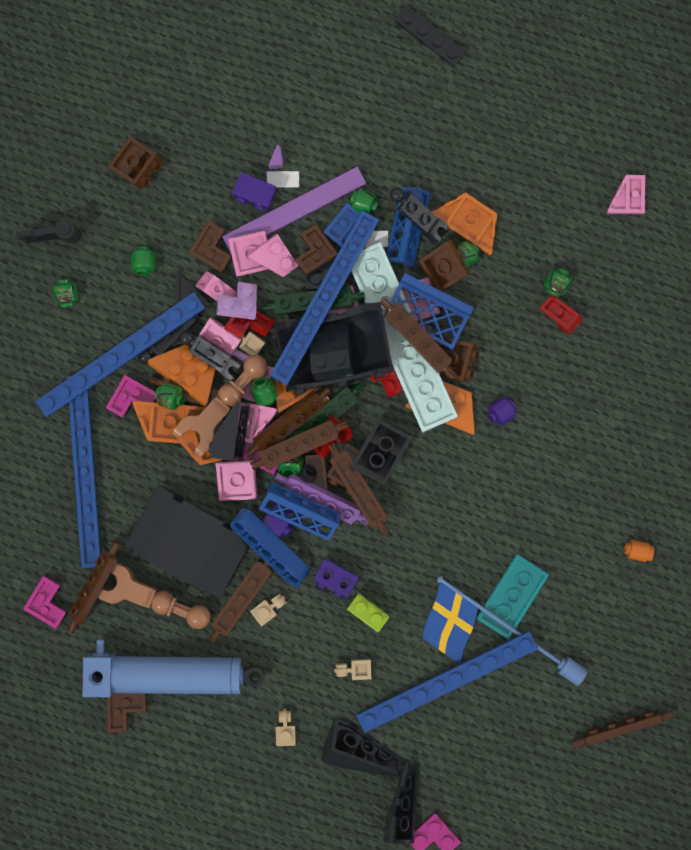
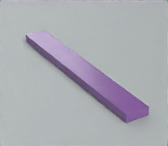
(302, 205)

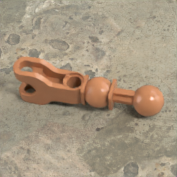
(254, 367)
(160, 601)

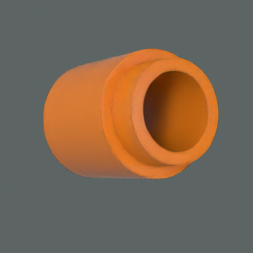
(639, 551)

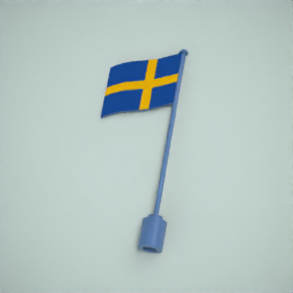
(454, 619)

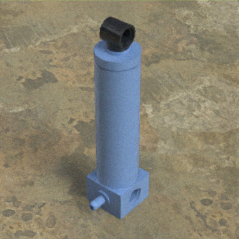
(164, 674)

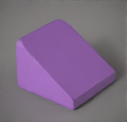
(277, 159)

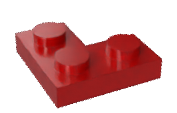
(261, 324)

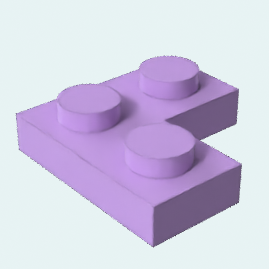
(240, 306)

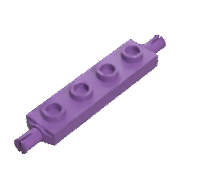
(349, 511)

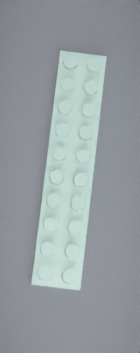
(419, 380)

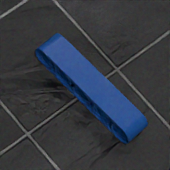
(269, 547)

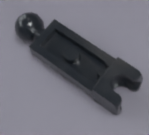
(418, 214)
(166, 342)
(212, 354)

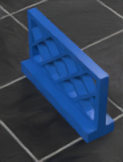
(438, 298)

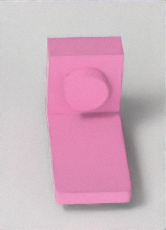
(214, 286)

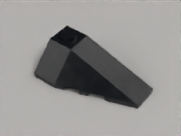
(354, 751)
(402, 813)

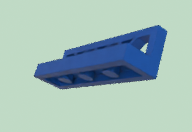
(409, 242)
(288, 499)

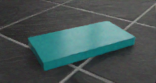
(513, 595)

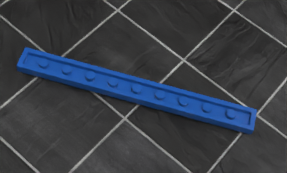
(324, 298)
(120, 354)
(85, 480)
(447, 681)

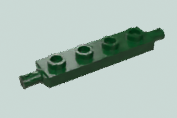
(299, 302)
(335, 406)

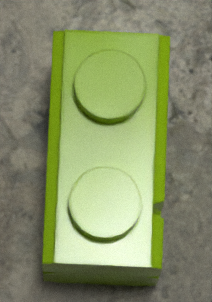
(368, 612)

